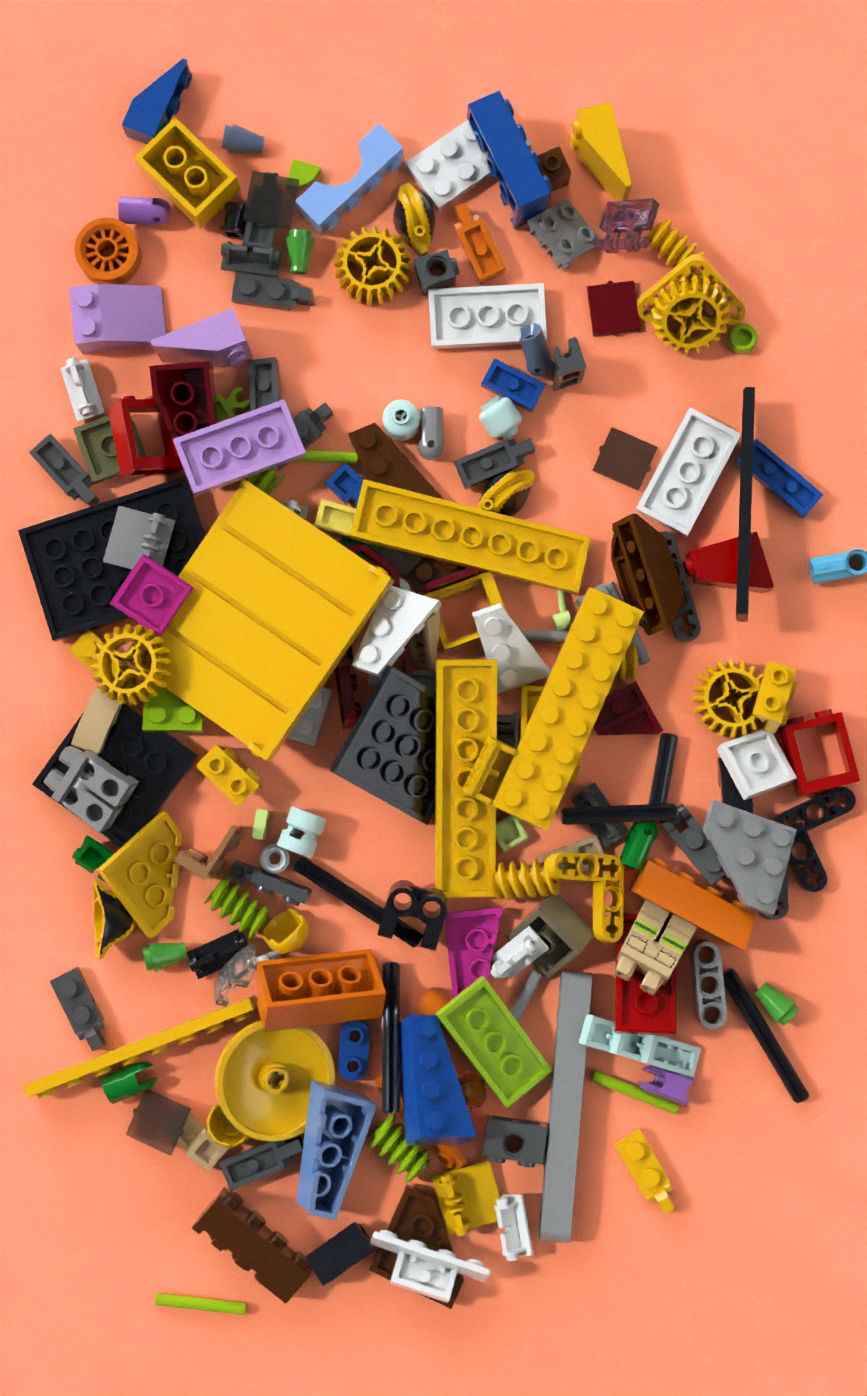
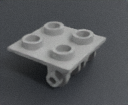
(563, 232)
(138, 534)

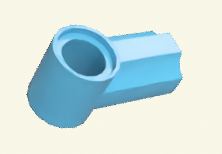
(836, 566)

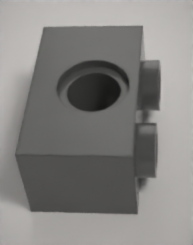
(500, 1128)

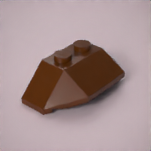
(646, 572)

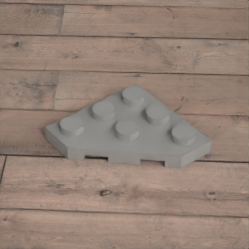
(751, 853)

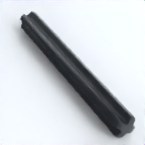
(354, 899)
(764, 1036)
(391, 1039)

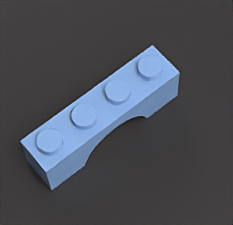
(325, 204)

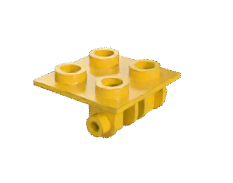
(467, 1197)

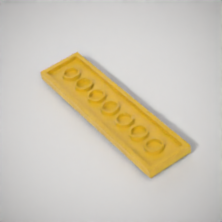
(470, 537)
(567, 708)
(462, 823)

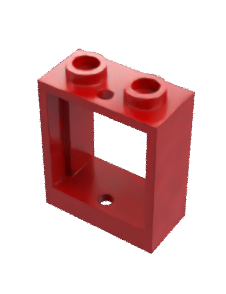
(129, 463)
(791, 750)

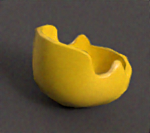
(286, 932)
(222, 1130)

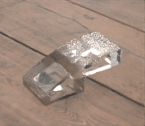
(236, 972)

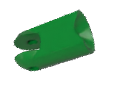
(638, 844)
(124, 1083)

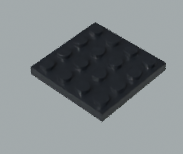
(395, 746)
(149, 757)

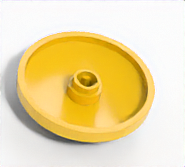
(268, 1078)

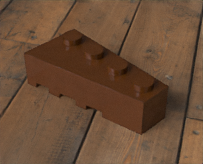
(253, 1244)

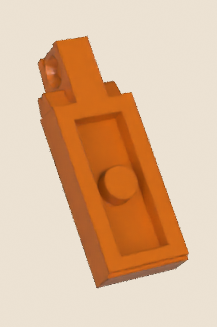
(478, 245)

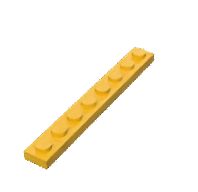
(129, 1053)

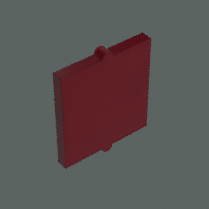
(613, 308)
(451, 579)

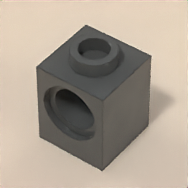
(426, 263)

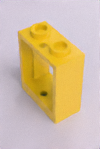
(491, 593)

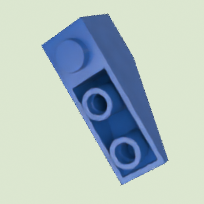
(157, 103)

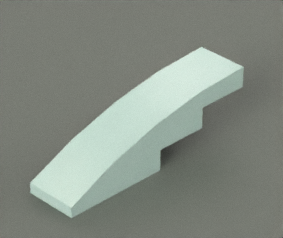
(644, 1048)

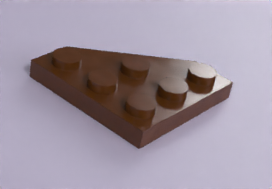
(420, 1220)

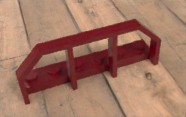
(347, 682)

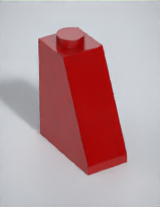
(718, 565)

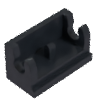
(340, 1253)

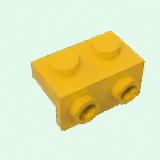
(773, 695)
(228, 775)

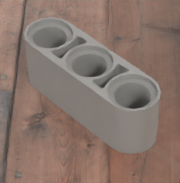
(715, 997)

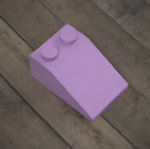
(116, 316)
(210, 339)

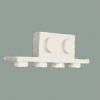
(424, 1269)

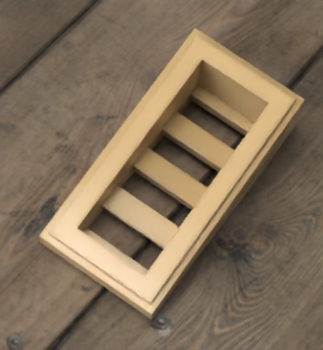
(430, 637)

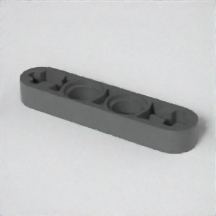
(690, 619)

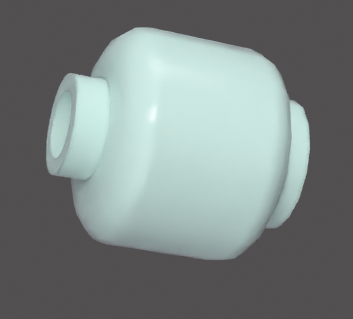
(500, 417)
(402, 429)

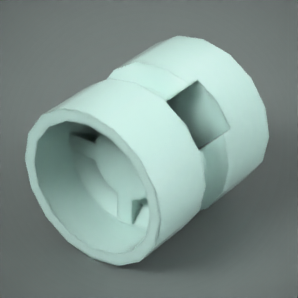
(304, 821)

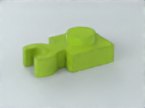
(228, 406)

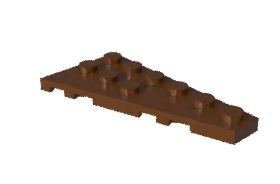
(389, 466)

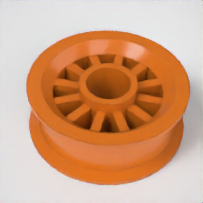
(84, 245)

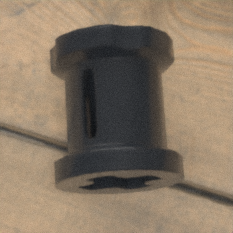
(233, 221)

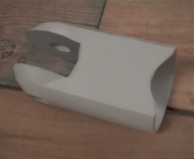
(431, 432)

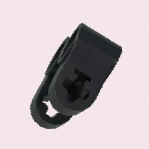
(415, 908)

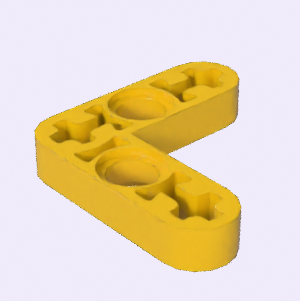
(684, 268)
(602, 882)

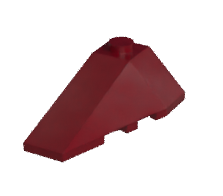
(185, 395)

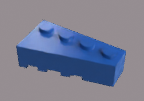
(509, 157)
(430, 1087)

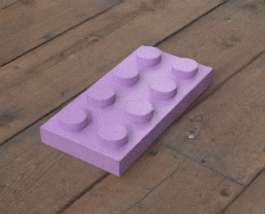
(239, 447)

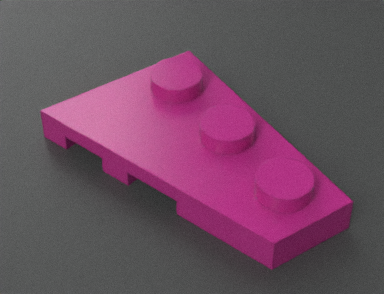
(471, 944)

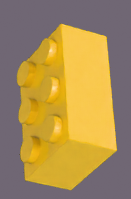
(187, 173)

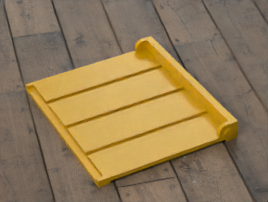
(265, 619)

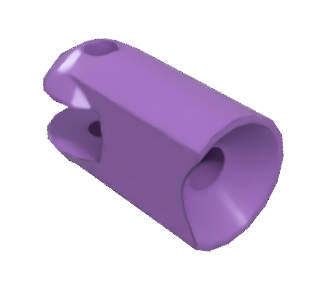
(143, 210)
(667, 1084)

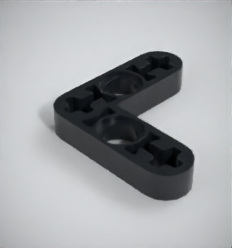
(803, 837)

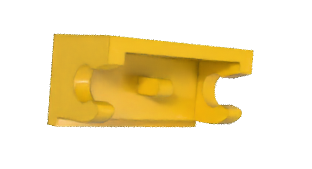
(489, 770)

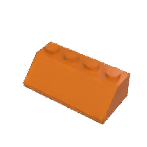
(697, 906)
(319, 990)

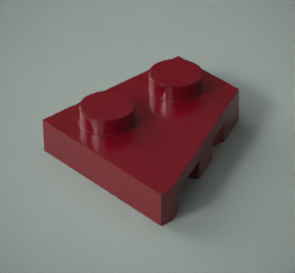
(626, 714)

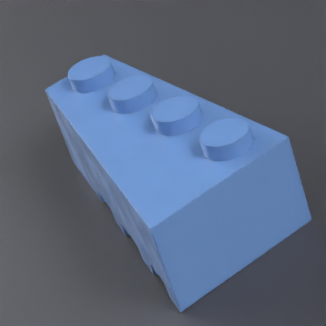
(331, 1146)

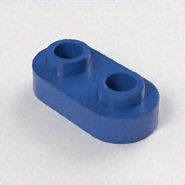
(354, 1050)

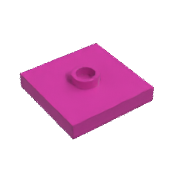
(151, 595)

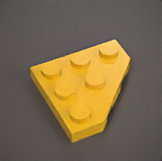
(146, 875)

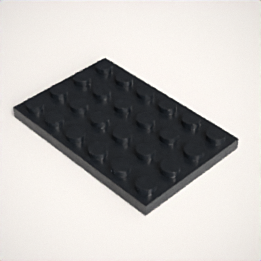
(70, 551)

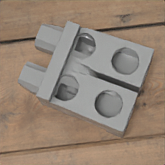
(90, 787)

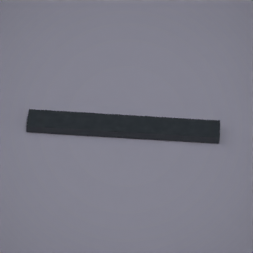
(745, 504)

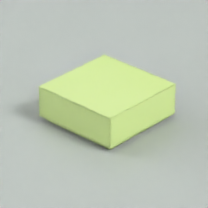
(261, 824)
(510, 833)

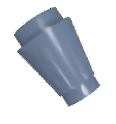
(241, 140)

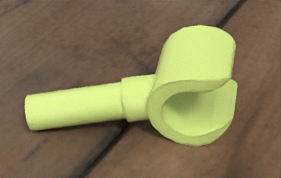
(562, 619)

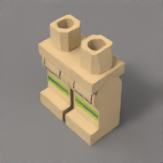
(650, 957)

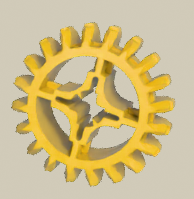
(352, 254)
(708, 325)
(138, 655)
(726, 686)

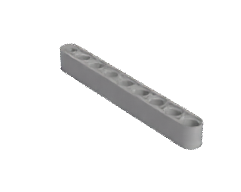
(564, 1108)

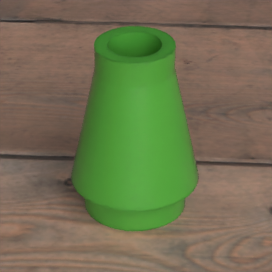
(299, 250)
(163, 955)
(776, 1003)

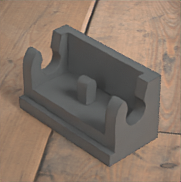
(569, 368)

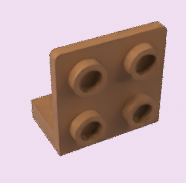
(196, 860)

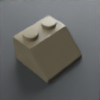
(561, 931)

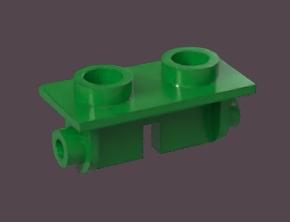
(91, 855)

